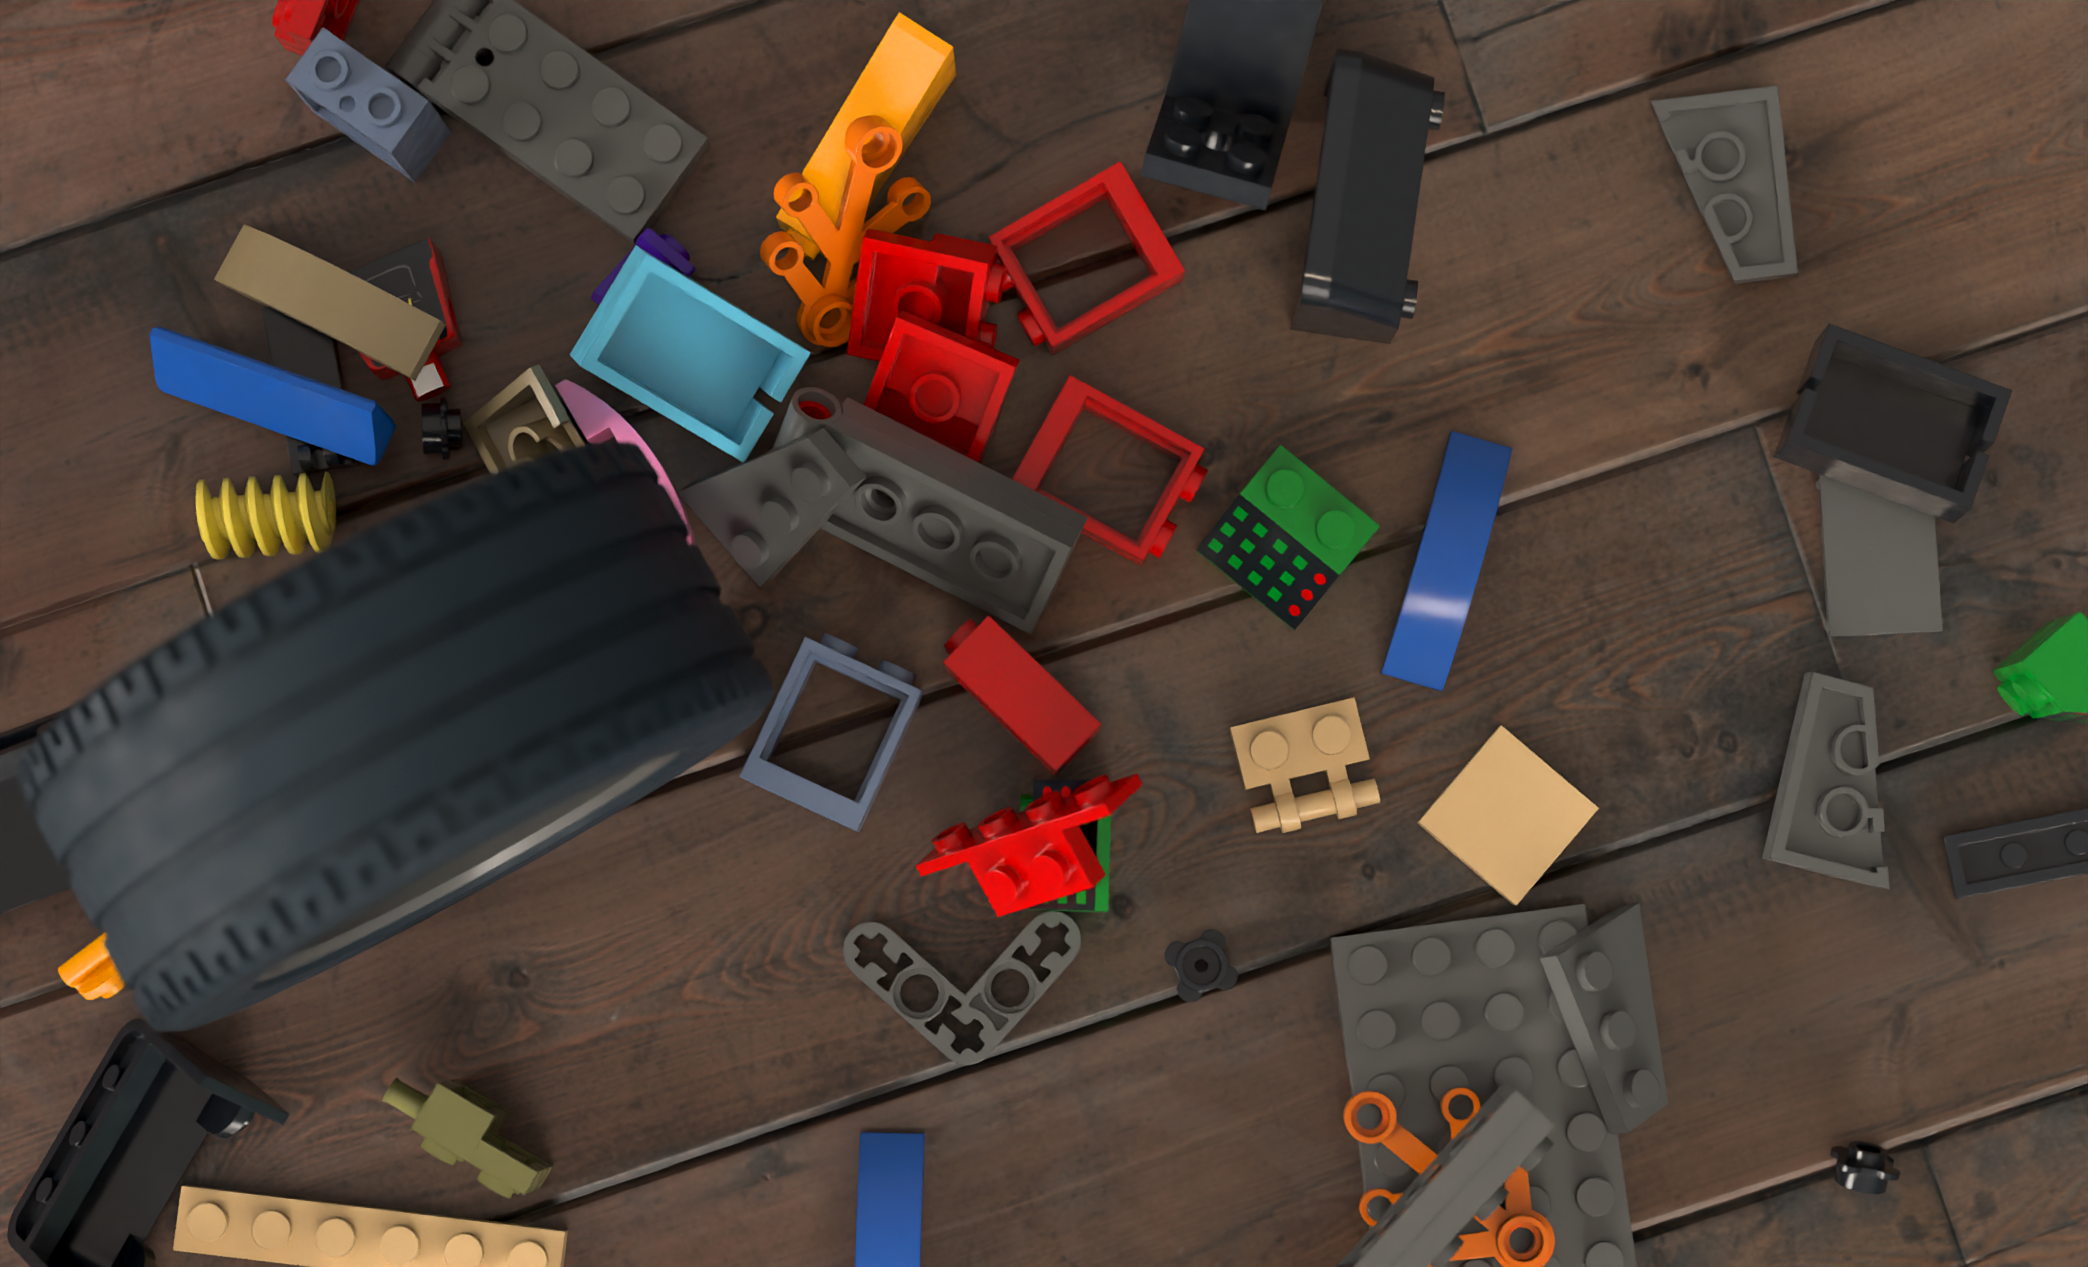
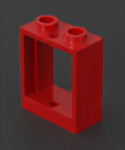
(1140, 227)
(1055, 431)
(1019, 693)

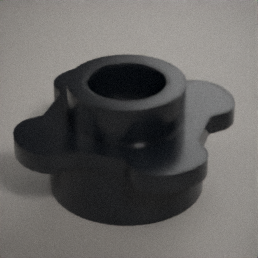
(1218, 972)
(1864, 1167)

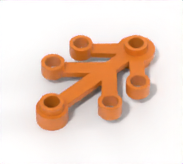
(841, 242)
(1500, 1223)

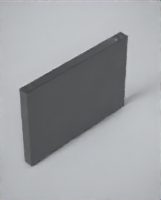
(1877, 564)

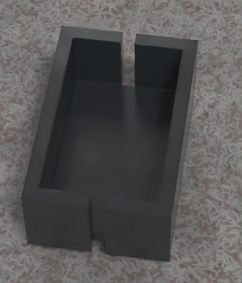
(1893, 423)

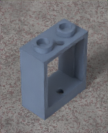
(368, 105)
(838, 657)

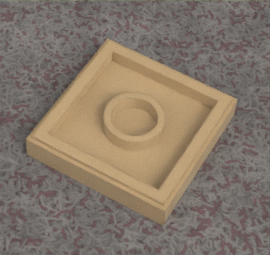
(1507, 815)

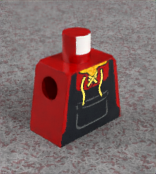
(420, 279)

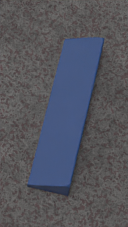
(270, 396)

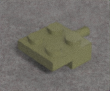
(466, 1127)

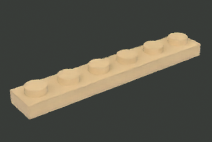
(351, 1234)

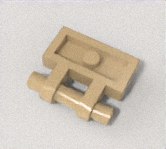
(1301, 745)

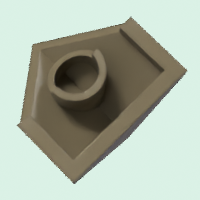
(523, 422)

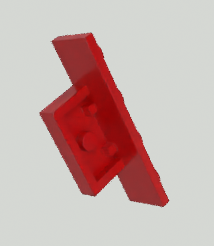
(1035, 852)

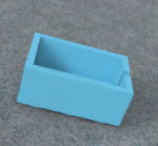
(688, 353)

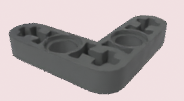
(979, 1000)

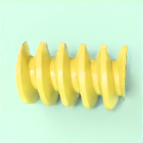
(266, 517)

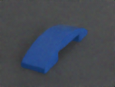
(1447, 561)
(889, 1199)

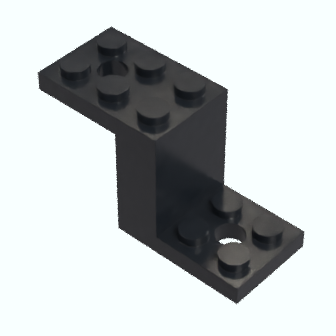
(1232, 96)

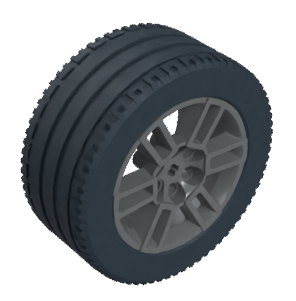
(390, 729)

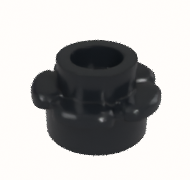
(440, 428)

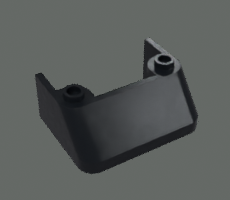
(1366, 199)
(129, 1150)

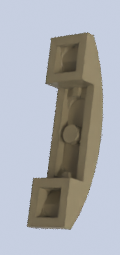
(330, 301)

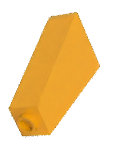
(897, 84)

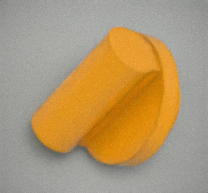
(92, 972)

